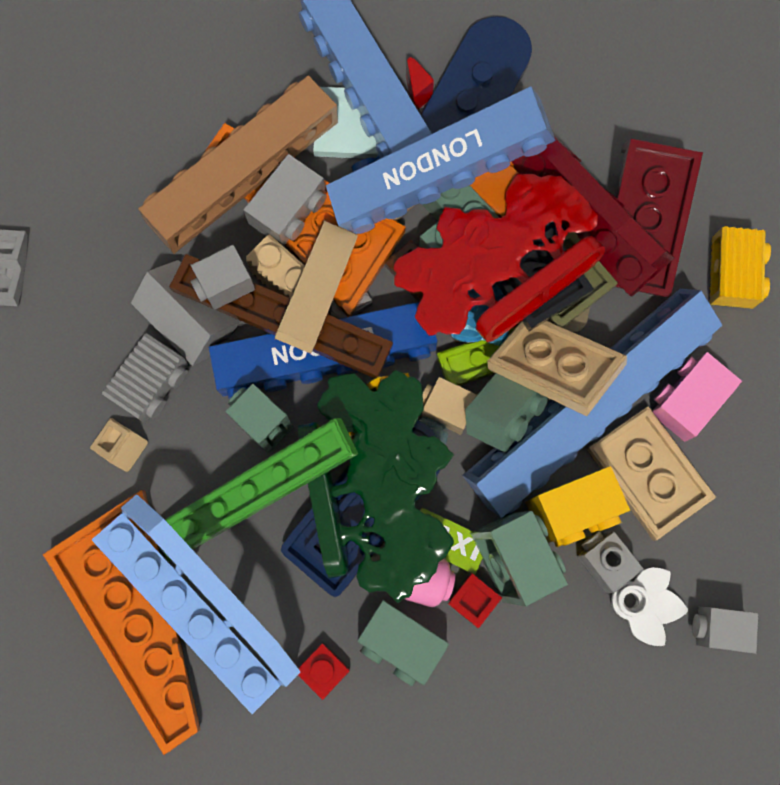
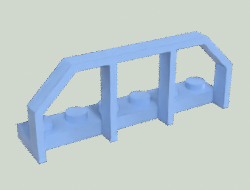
(188, 612)

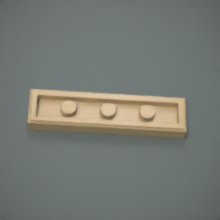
(316, 287)

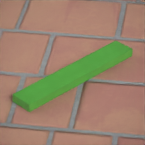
(264, 484)

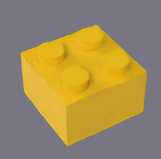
(579, 505)

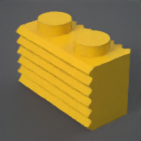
(739, 267)

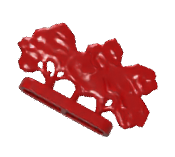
(489, 250)

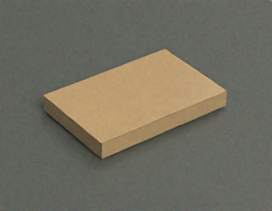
(558, 365)
(652, 473)

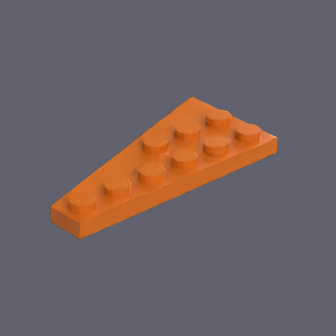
(368, 253)
(128, 632)

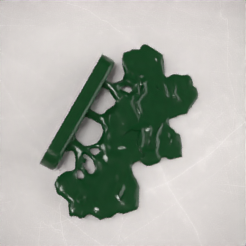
(388, 476)

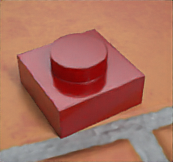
(474, 600)
(323, 671)

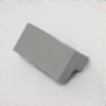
(183, 322)

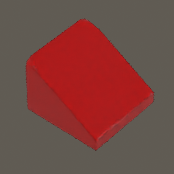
(419, 83)

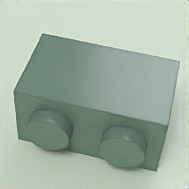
(502, 412)
(259, 417)
(402, 643)

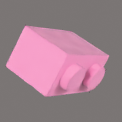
(695, 396)

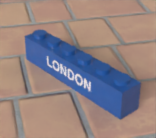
(274, 363)

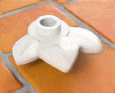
(652, 607)

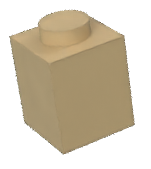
(447, 404)

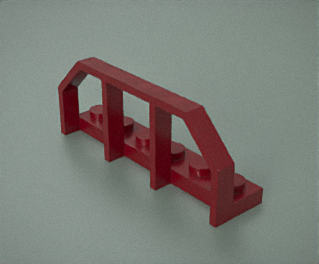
(630, 251)

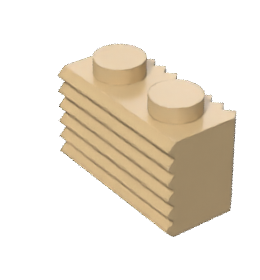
(275, 266)

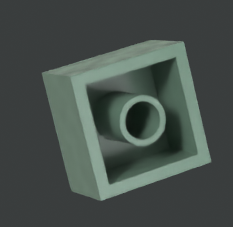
(520, 558)

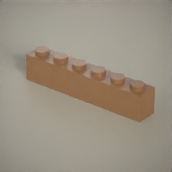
(239, 164)

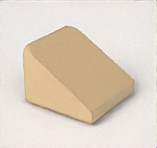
(119, 445)

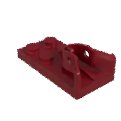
(658, 194)

